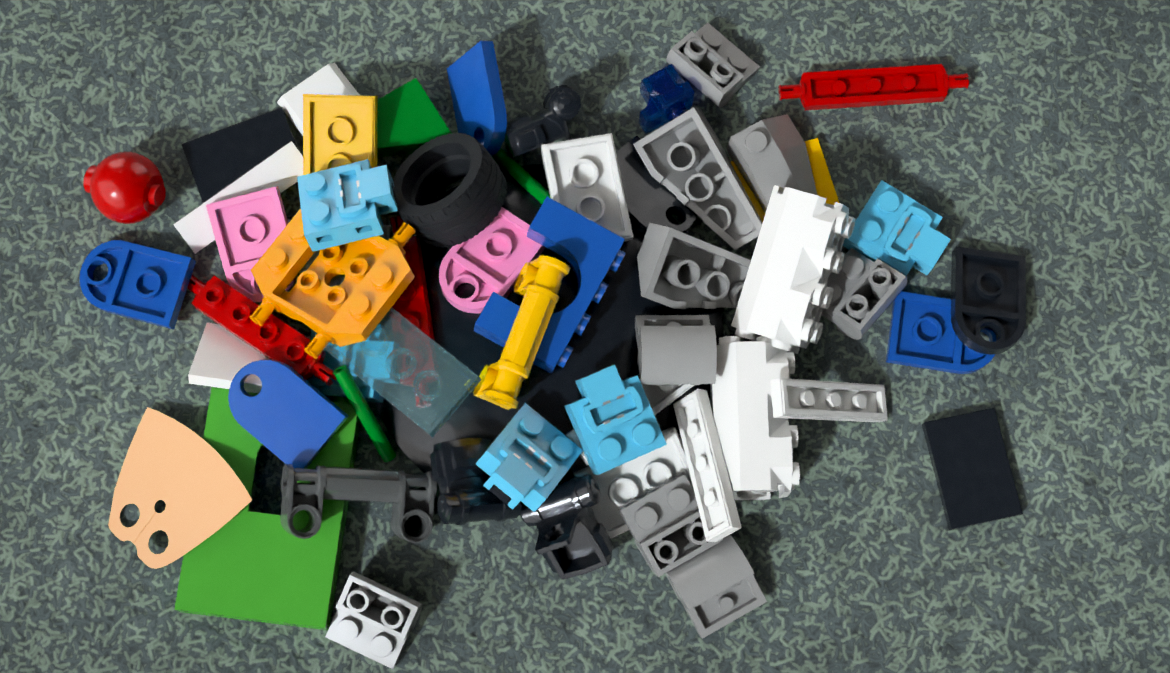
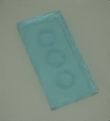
(409, 371)

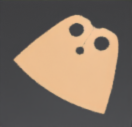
(184, 472)

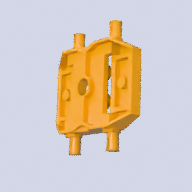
(338, 314)

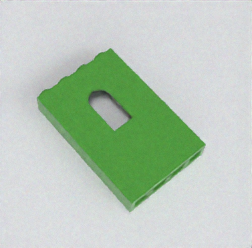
(252, 563)

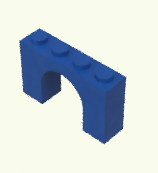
(590, 253)

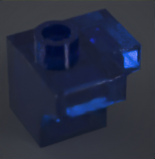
(665, 97)

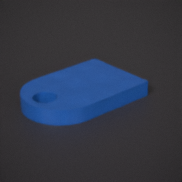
(479, 96)
(139, 282)
(925, 338)
(286, 414)

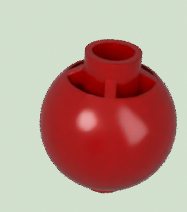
(125, 187)

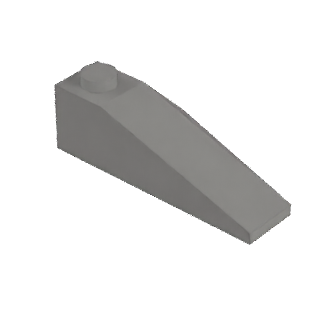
(770, 156)
(698, 172)
(688, 271)

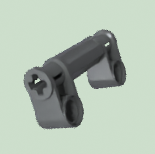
(358, 485)

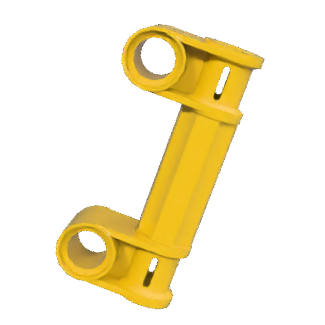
(539, 286)

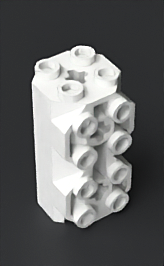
(791, 269)
(752, 441)

